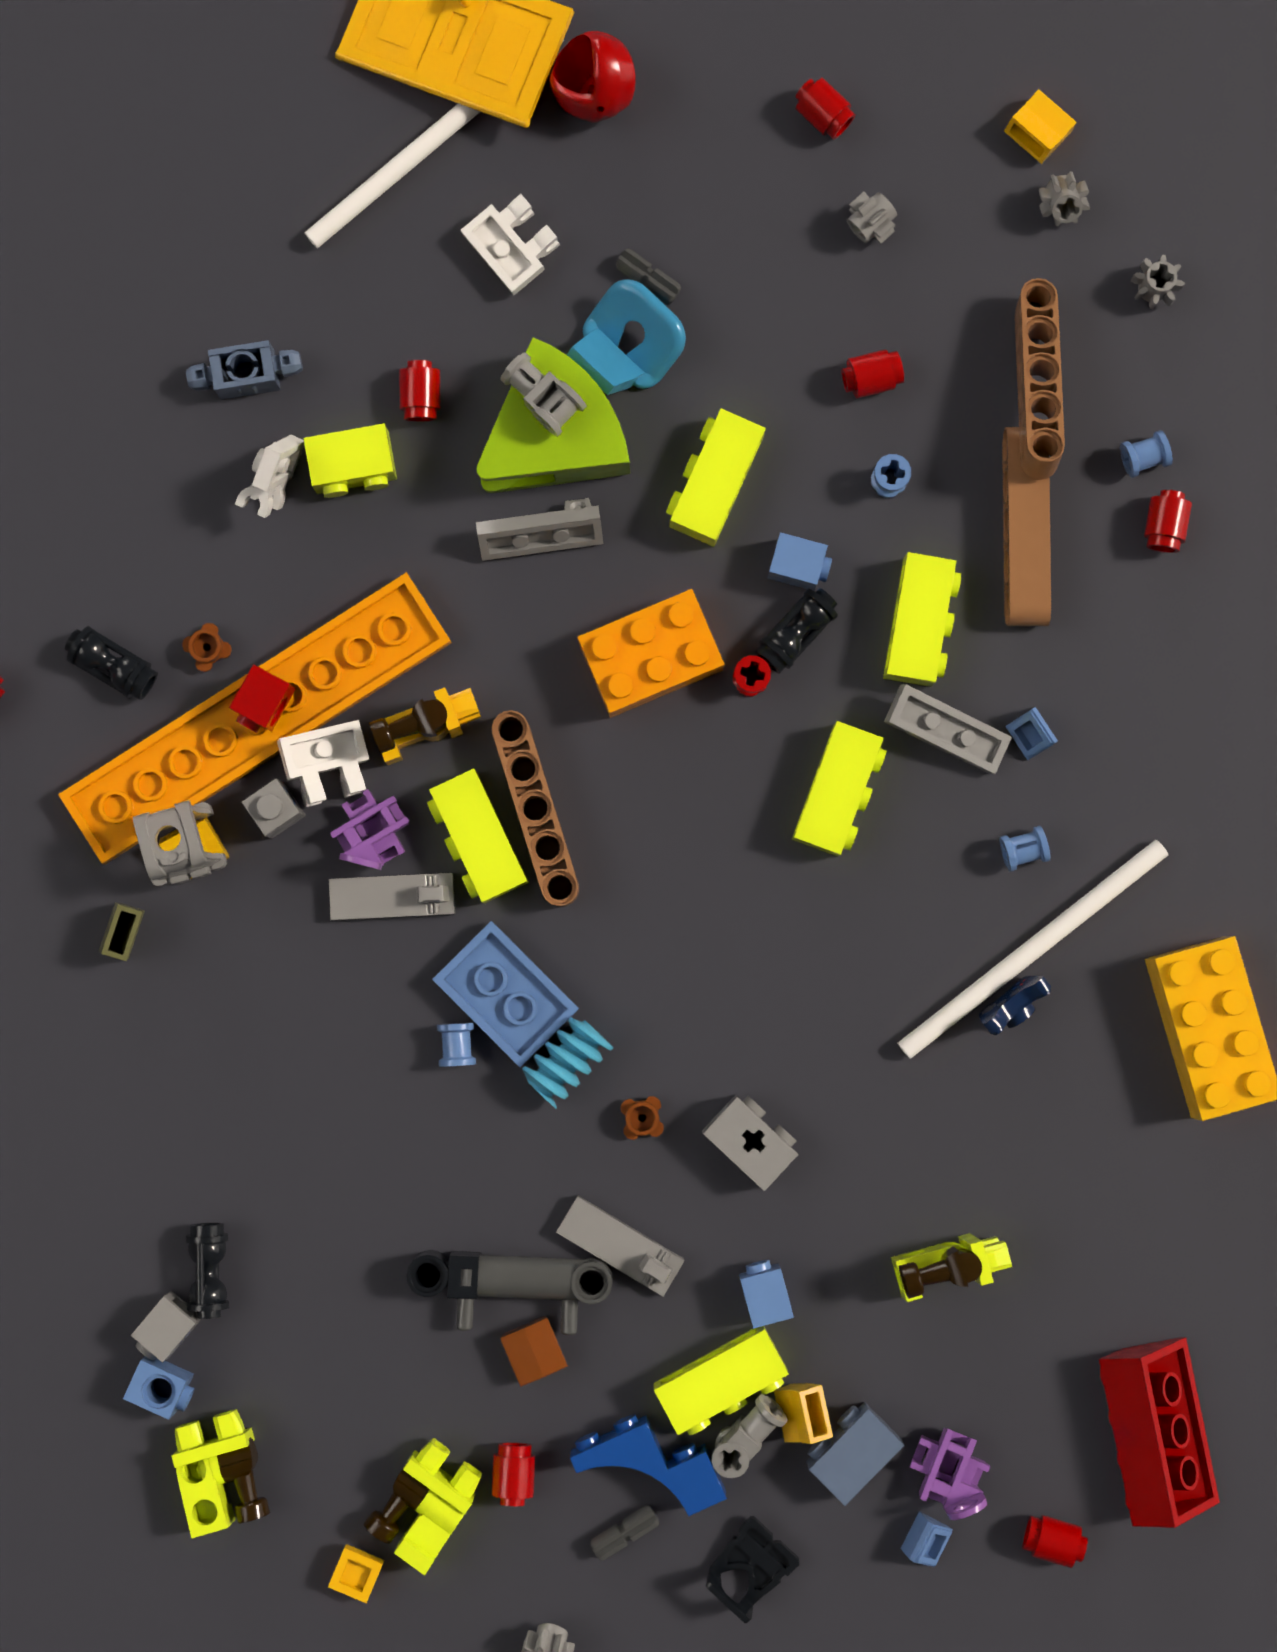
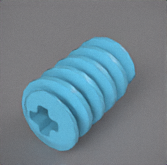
(565, 1060)

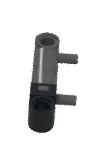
(476, 1274)

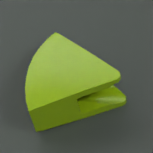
(529, 456)

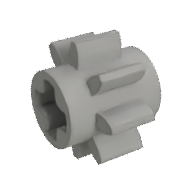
(1064, 198)
(872, 217)
(1167, 277)
(547, 1639)

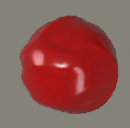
(593, 77)

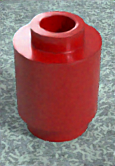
(824, 108)
(872, 373)
(419, 391)
(1167, 521)
(513, 1473)
(1055, 1541)

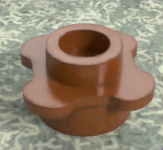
(207, 635)
(652, 1123)

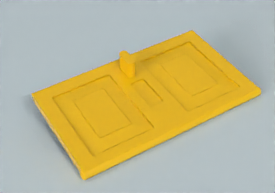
(462, 50)

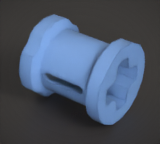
(1146, 453)
(902, 472)
(1025, 848)
(456, 1044)

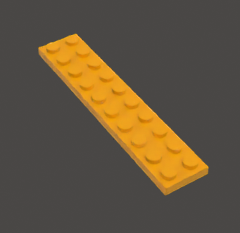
(211, 750)

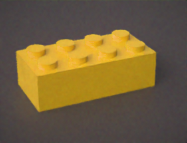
(1213, 1028)

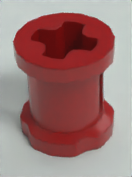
(763, 670)

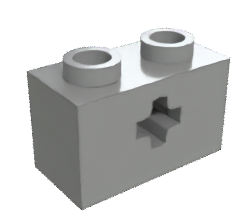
(759, 1164)

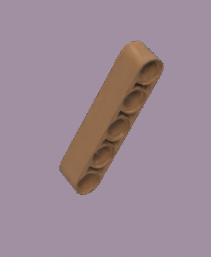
(1034, 395)
(1025, 539)
(521, 793)

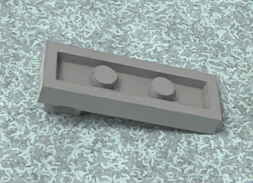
(543, 532)
(947, 729)
(392, 896)
(620, 1245)

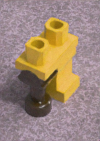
(424, 721)

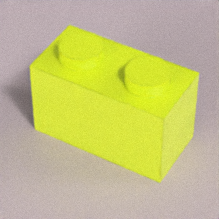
(350, 460)

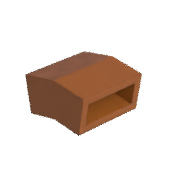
(533, 1351)

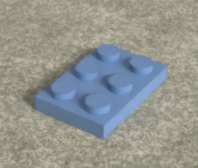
(505, 993)

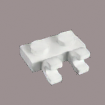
(503, 249)
(273, 470)
(323, 751)

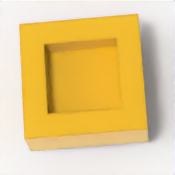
(356, 1573)

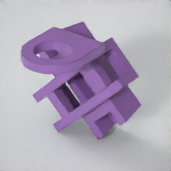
(377, 833)
(962, 1495)

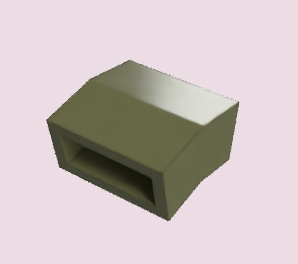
(105, 947)

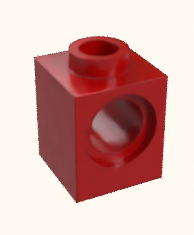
(261, 699)

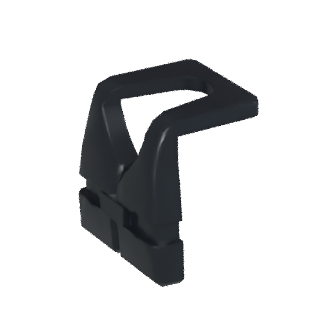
(759, 1555)

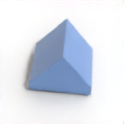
(1031, 733)
(926, 1540)

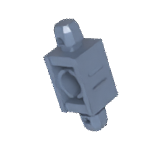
(202, 376)

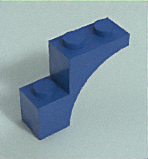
(636, 1447)

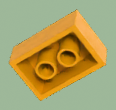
(651, 653)

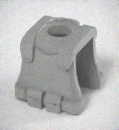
(188, 857)

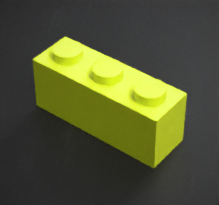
(715, 476)
(921, 619)
(839, 789)
(476, 837)
(721, 1381)

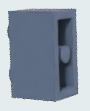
(854, 1452)

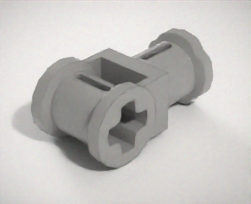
(544, 395)
(745, 1437)

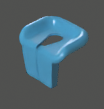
(603, 330)

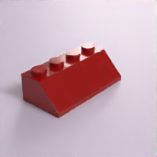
(1159, 1433)

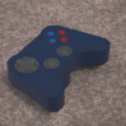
(1015, 1004)

